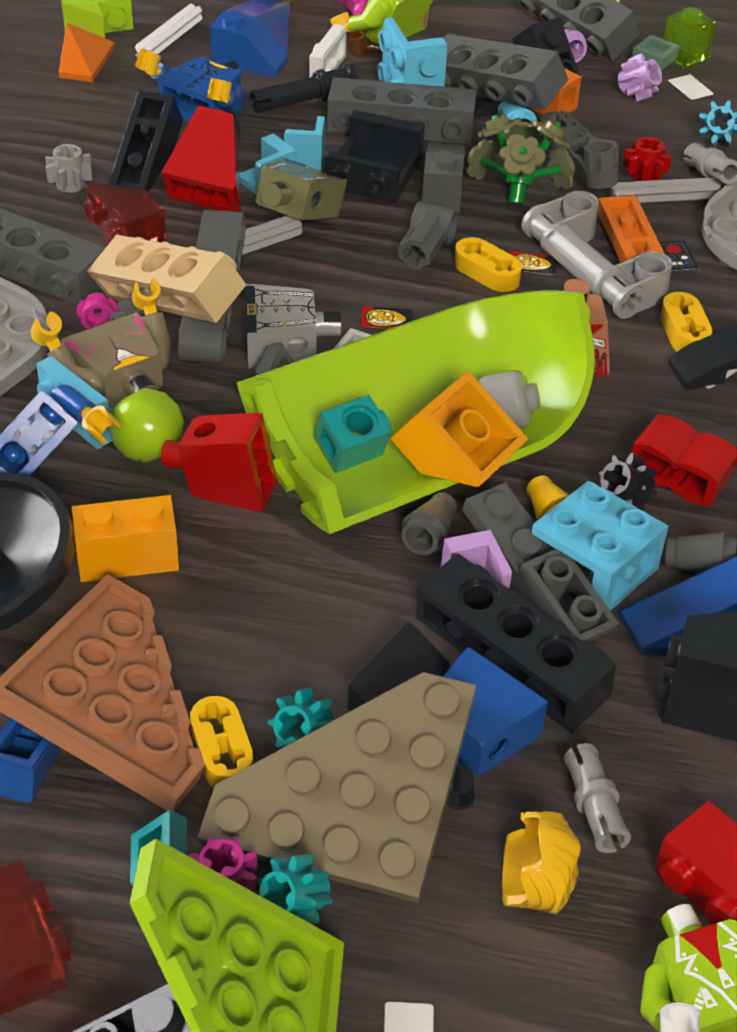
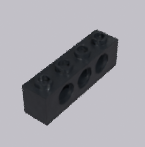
(502, 626)

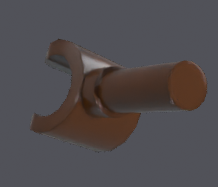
(358, 44)

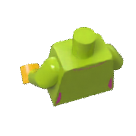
(408, 14)

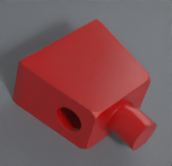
(225, 459)

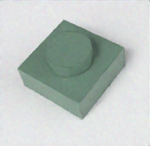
(658, 49)

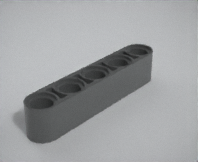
(202, 339)

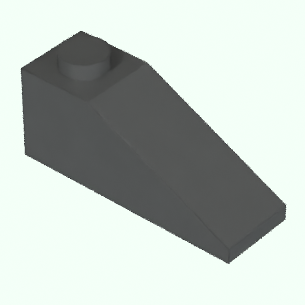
(443, 175)

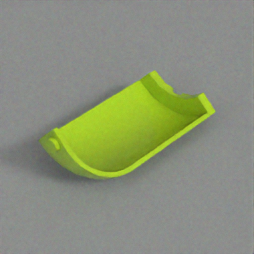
(403, 371)

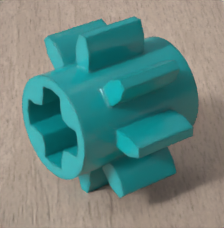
(299, 716)
(297, 886)

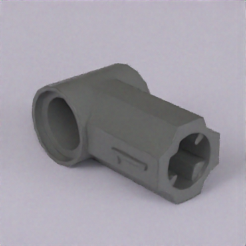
(428, 230)

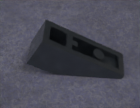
(147, 141)

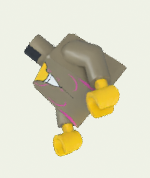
(117, 354)

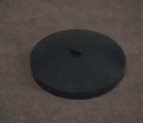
(34, 546)

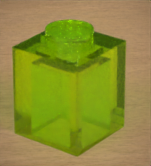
(692, 32)

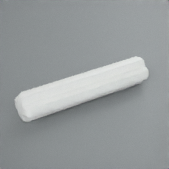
(171, 30)

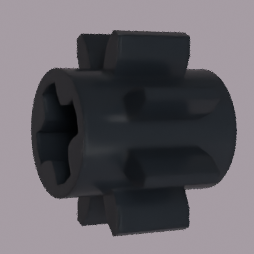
(629, 479)

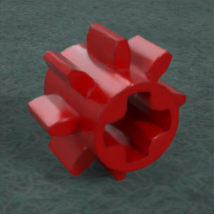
(647, 159)

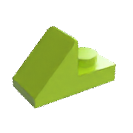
(98, 15)

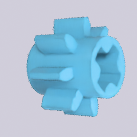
(715, 132)

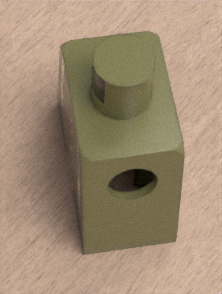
(291, 186)

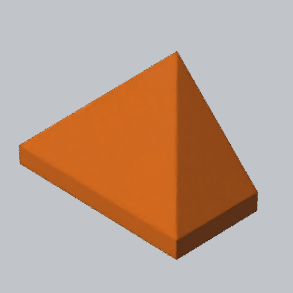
(83, 54)

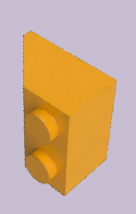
(460, 435)
(125, 538)

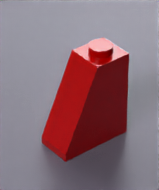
(206, 162)

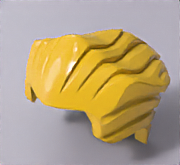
(540, 863)

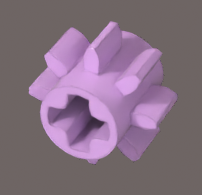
(639, 77)

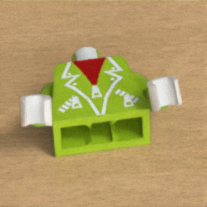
(692, 976)

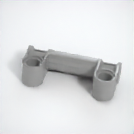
(564, 233)

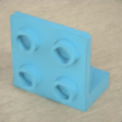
(606, 537)

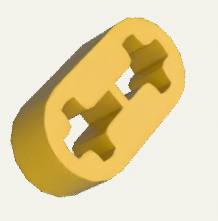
(487, 264)
(684, 320)
(231, 741)

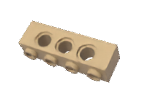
(190, 279)

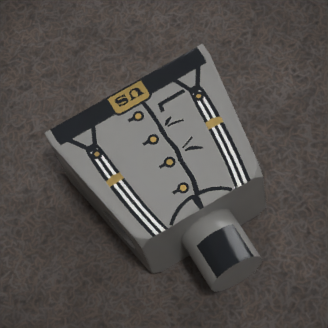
(287, 317)

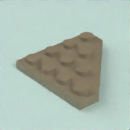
(356, 791)

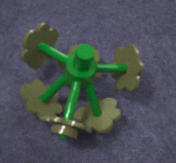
(522, 154)

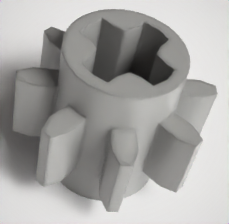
(69, 168)

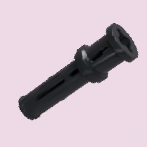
(300, 90)

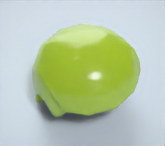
(146, 423)

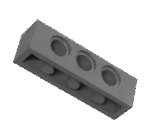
(604, 23)
(504, 70)
(443, 110)
(46, 258)

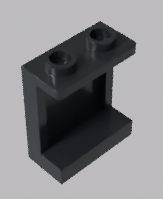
(378, 155)

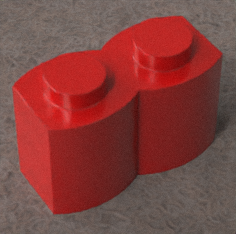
(686, 461)

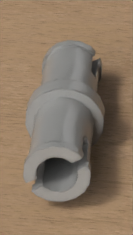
(711, 163)
(597, 798)

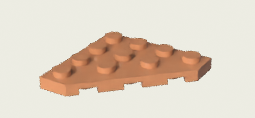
(108, 694)

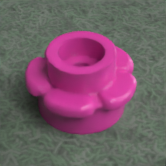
(86, 308)

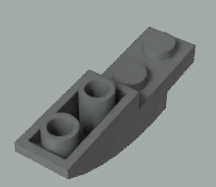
(539, 572)

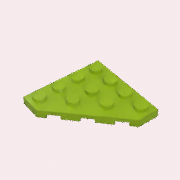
(233, 953)

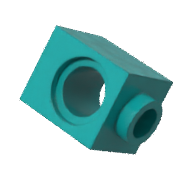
(348, 449)

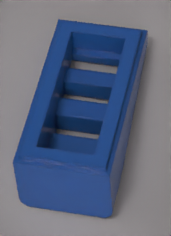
(23, 761)

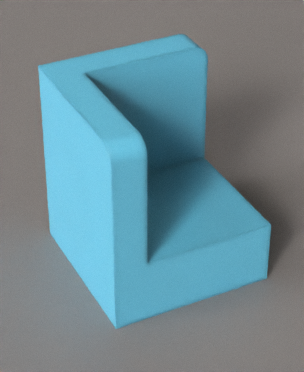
(308, 144)
(271, 150)

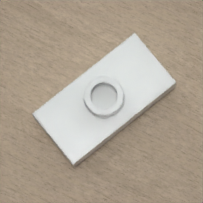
(329, 51)

